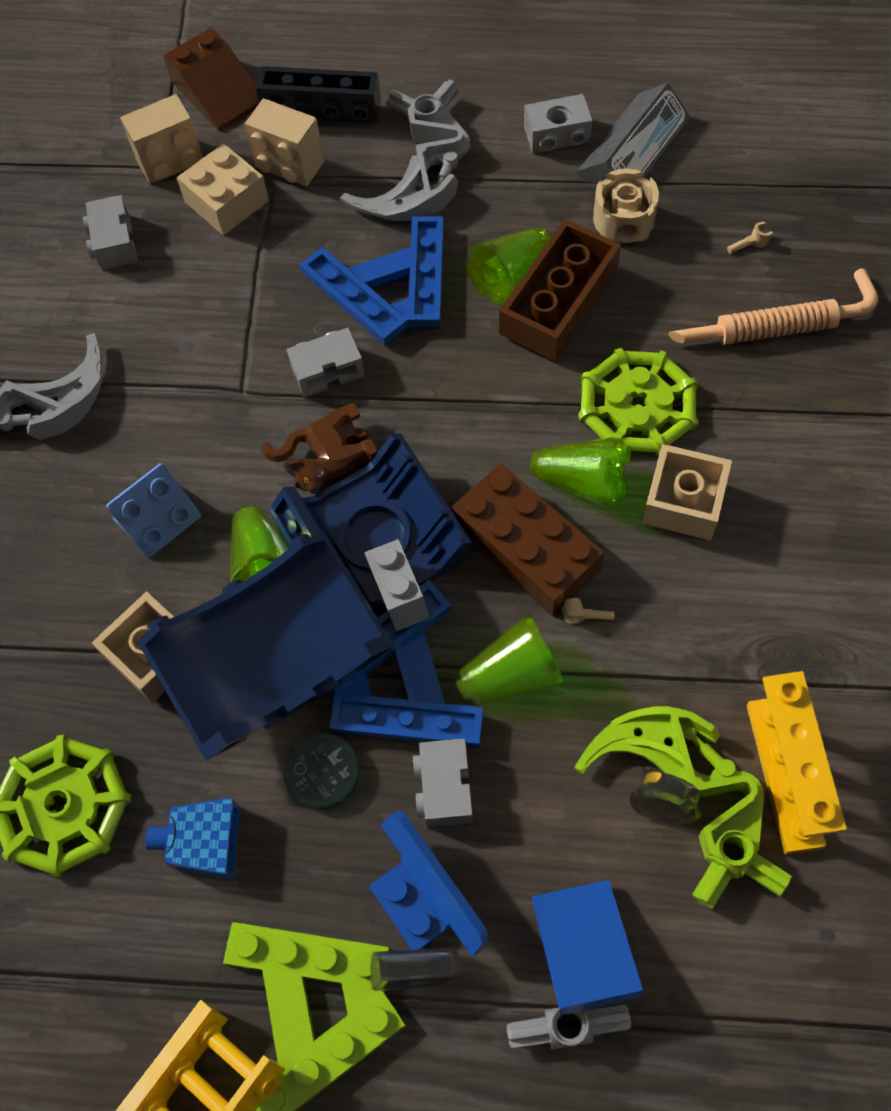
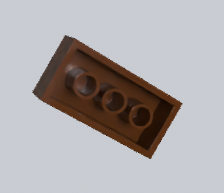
(559, 289)
(528, 539)

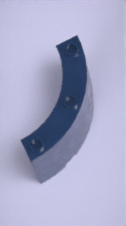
(265, 645)

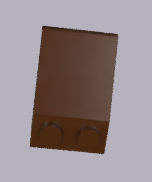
(212, 79)

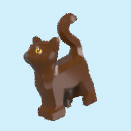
(329, 442)

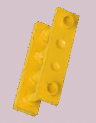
(795, 764)
(177, 1063)

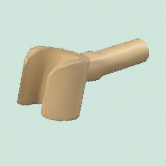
(756, 239)
(574, 612)

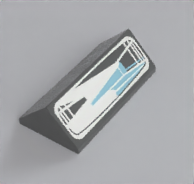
(639, 135)

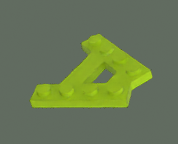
(285, 962)

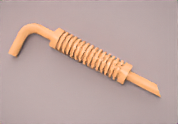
(783, 320)

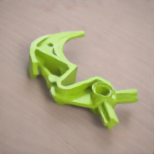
(737, 825)

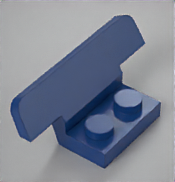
(422, 895)

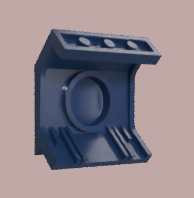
(374, 507)

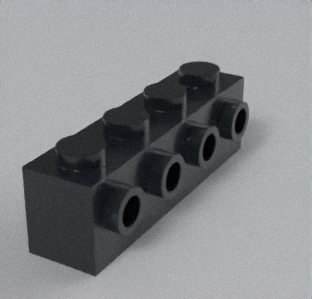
(322, 92)

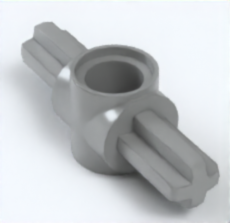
(545, 1031)

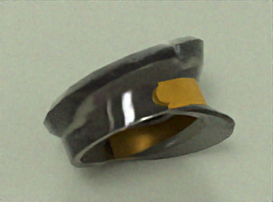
(666, 798)

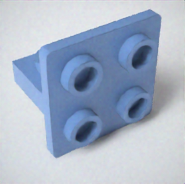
(153, 510)

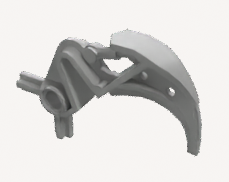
(440, 143)
(57, 400)

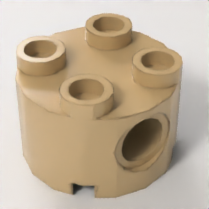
(625, 206)

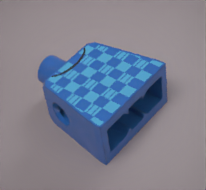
(199, 838)

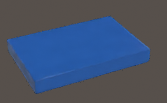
(586, 947)

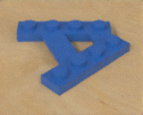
(352, 286)
(424, 714)

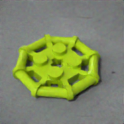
(644, 385)
(78, 813)

